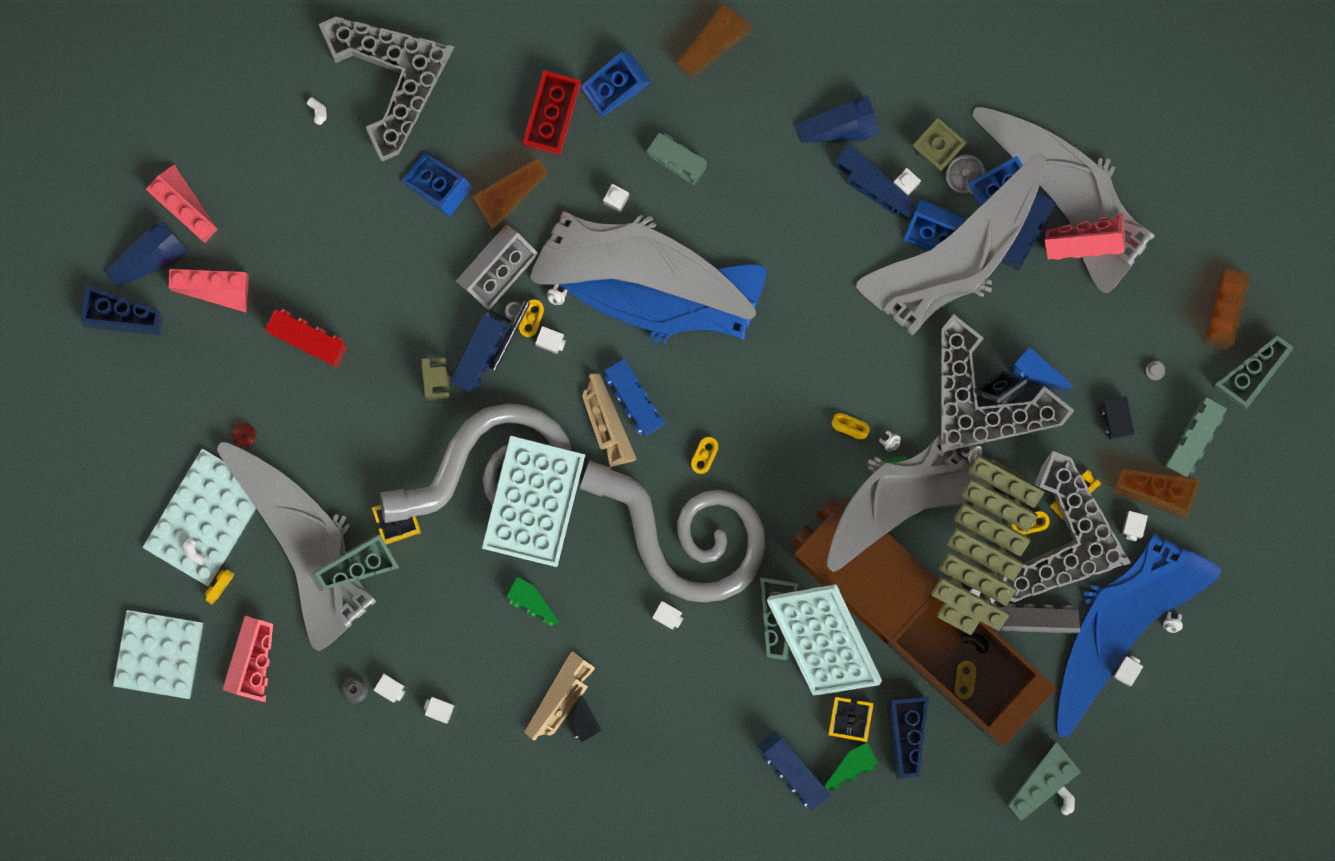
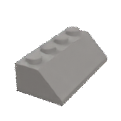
(497, 267)
(1041, 619)

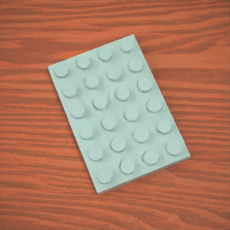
(533, 501)
(210, 511)
(824, 640)

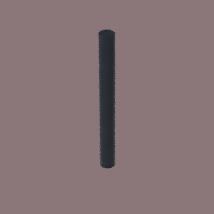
(510, 334)

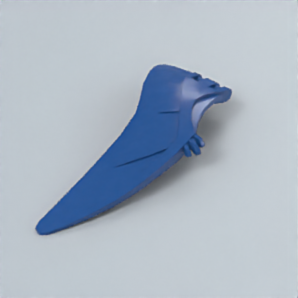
(667, 313)
(1121, 615)

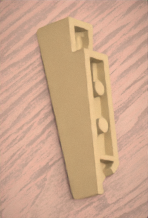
(606, 423)
(560, 697)

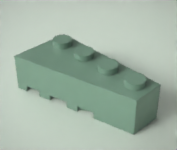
(1252, 375)
(1195, 437)
(359, 563)
(1043, 782)

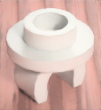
(555, 296)
(892, 443)
(971, 456)
(1173, 625)

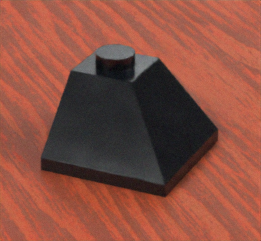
(1002, 388)
(584, 722)

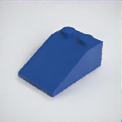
(615, 83)
(990, 182)
(437, 184)
(1038, 371)

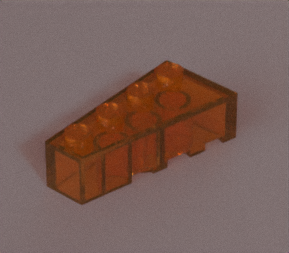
(715, 39)
(507, 193)
(1227, 309)
(1160, 491)

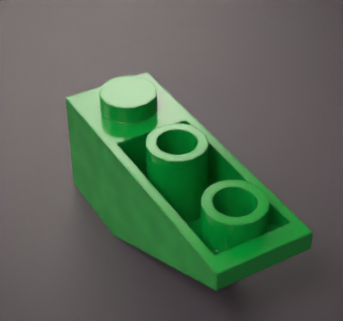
(527, 595)
(855, 761)

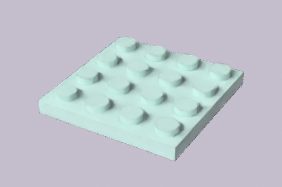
(158, 654)

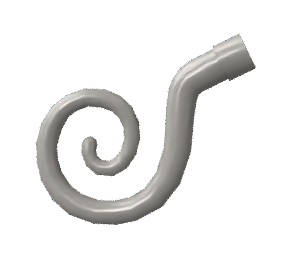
(623, 488)
(401, 504)

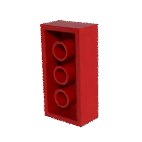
(552, 113)
(308, 339)

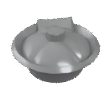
(962, 171)

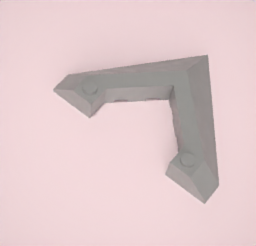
(414, 58)
(962, 419)
(1093, 543)

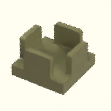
(938, 145)
(435, 379)

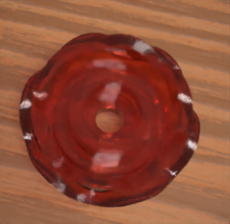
(248, 439)

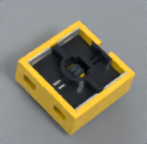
(396, 530)
(850, 719)

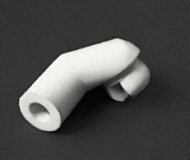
(320, 110)
(190, 552)
(1069, 801)

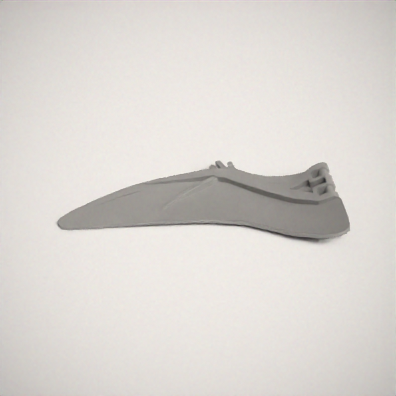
(1075, 184)
(635, 256)
(961, 260)
(896, 494)
(308, 540)

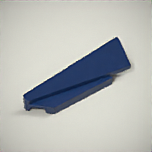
(873, 183)

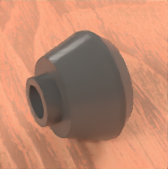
(360, 691)

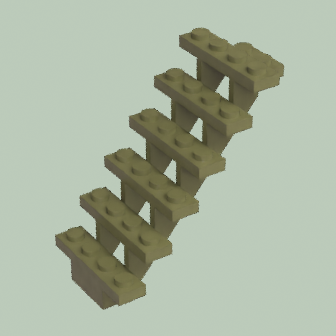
(961, 606)

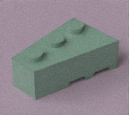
(677, 158)

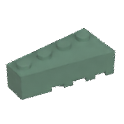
(776, 643)

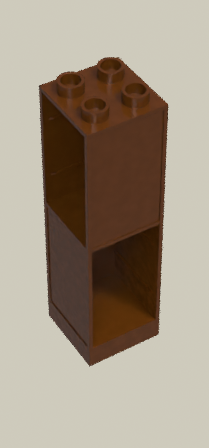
(895, 601)

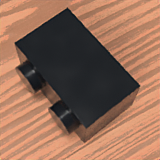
(1117, 418)

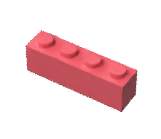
(179, 199)
(1086, 239)
(217, 287)
(250, 660)

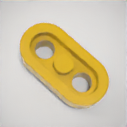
(532, 319)
(850, 426)
(704, 455)
(1035, 527)
(223, 578)
(965, 680)

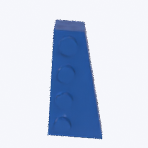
(634, 398)

